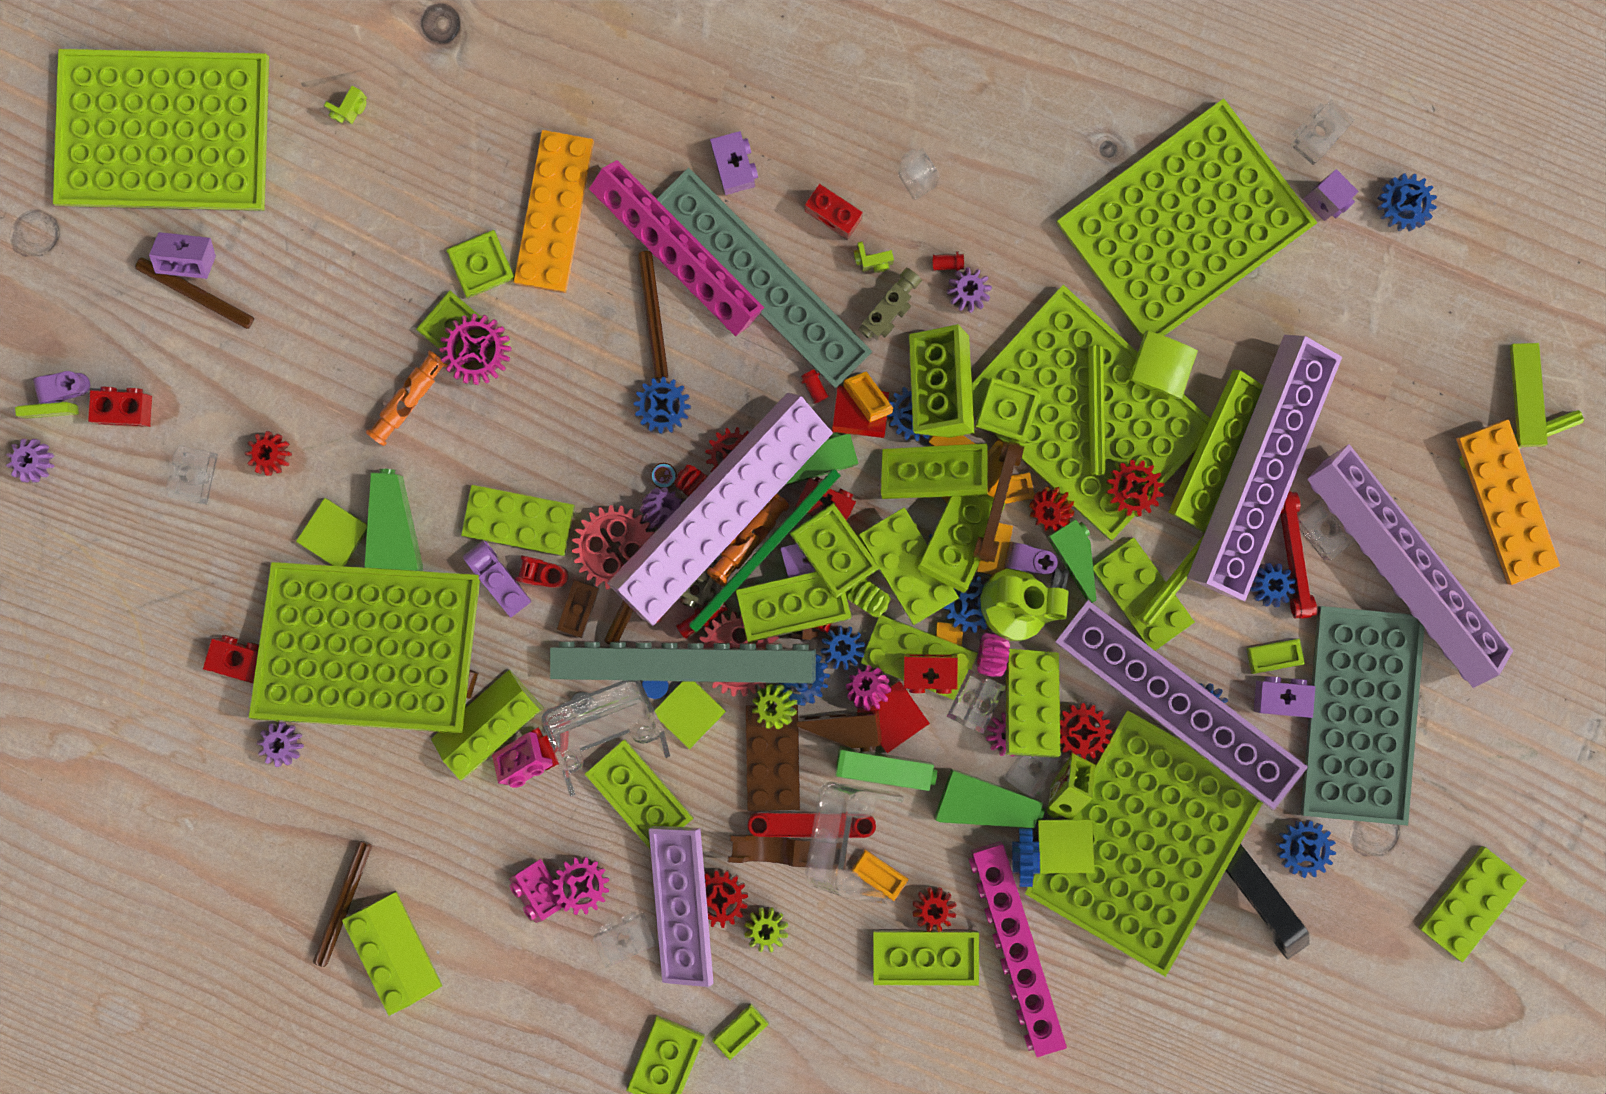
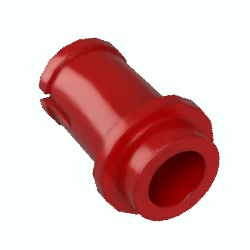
(948, 262)
(814, 386)

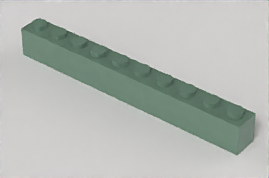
(683, 663)

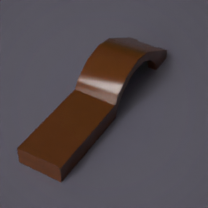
(770, 849)

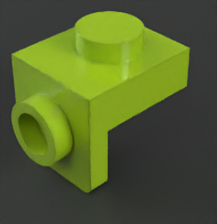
(352, 105)
(878, 262)

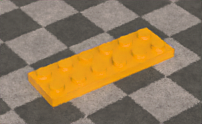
(554, 211)
(1508, 502)

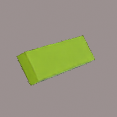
(1528, 395)

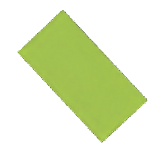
(46, 410)
(1275, 656)
(740, 1031)

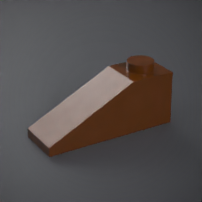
(849, 729)

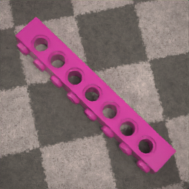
(676, 247)
(1051, 1037)

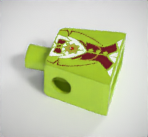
(1069, 797)

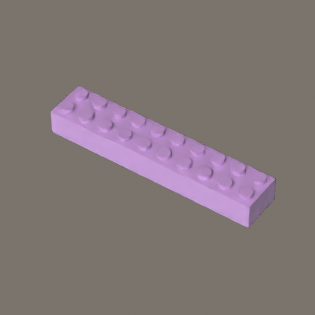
(1264, 467)
(720, 508)
(1411, 566)
(1181, 705)

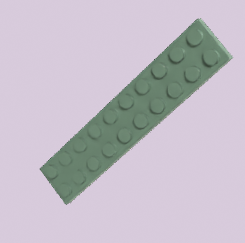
(786, 299)

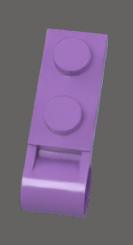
(496, 578)

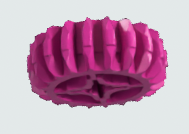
(461, 331)

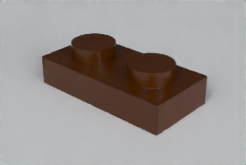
(578, 609)

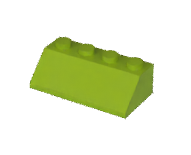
(941, 382)
(487, 725)
(392, 953)

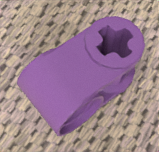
(60, 386)
(1026, 558)

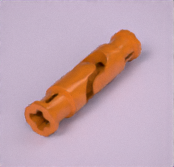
(413, 389)
(745, 542)

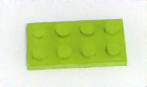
(934, 471)
(518, 520)
(954, 540)
(898, 551)
(1132, 585)
(789, 606)
(894, 639)
(1033, 703)
(637, 792)
(1472, 904)
(926, 957)

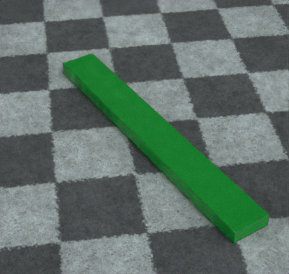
(765, 550)

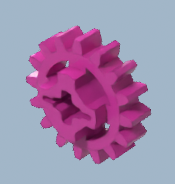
(587, 875)

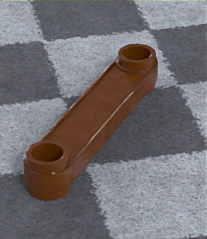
(986, 547)

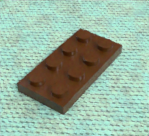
(772, 764)

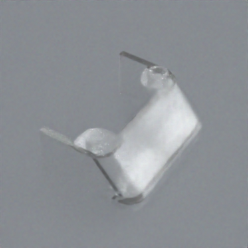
(598, 719)
(830, 836)

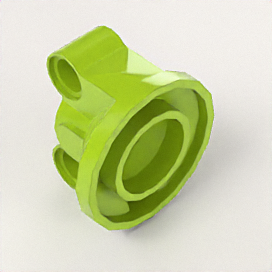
(1009, 614)

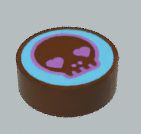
(663, 475)

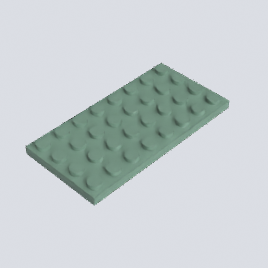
(1363, 716)

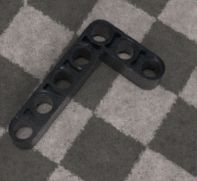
(1287, 929)

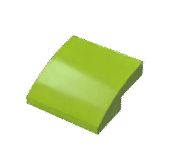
(1163, 364)
(1066, 846)

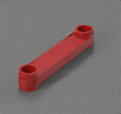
(1302, 604)
(799, 825)

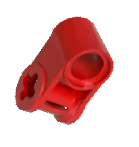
(537, 572)

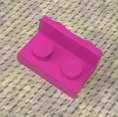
(520, 761)
(535, 891)

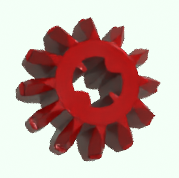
(259, 451)
(689, 479)
(1061, 506)
(927, 916)

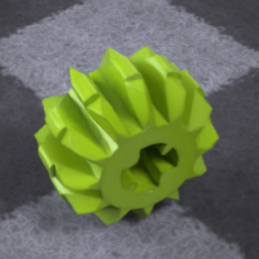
(869, 598)
(765, 704)
(775, 933)

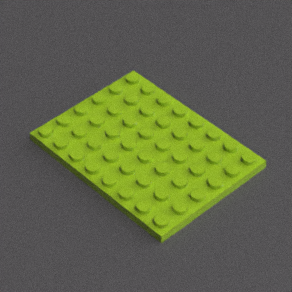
(161, 129)
(1186, 222)
(1139, 422)
(365, 647)
(1159, 844)

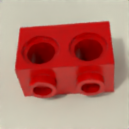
(120, 411)

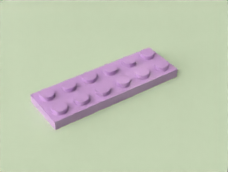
(681, 905)

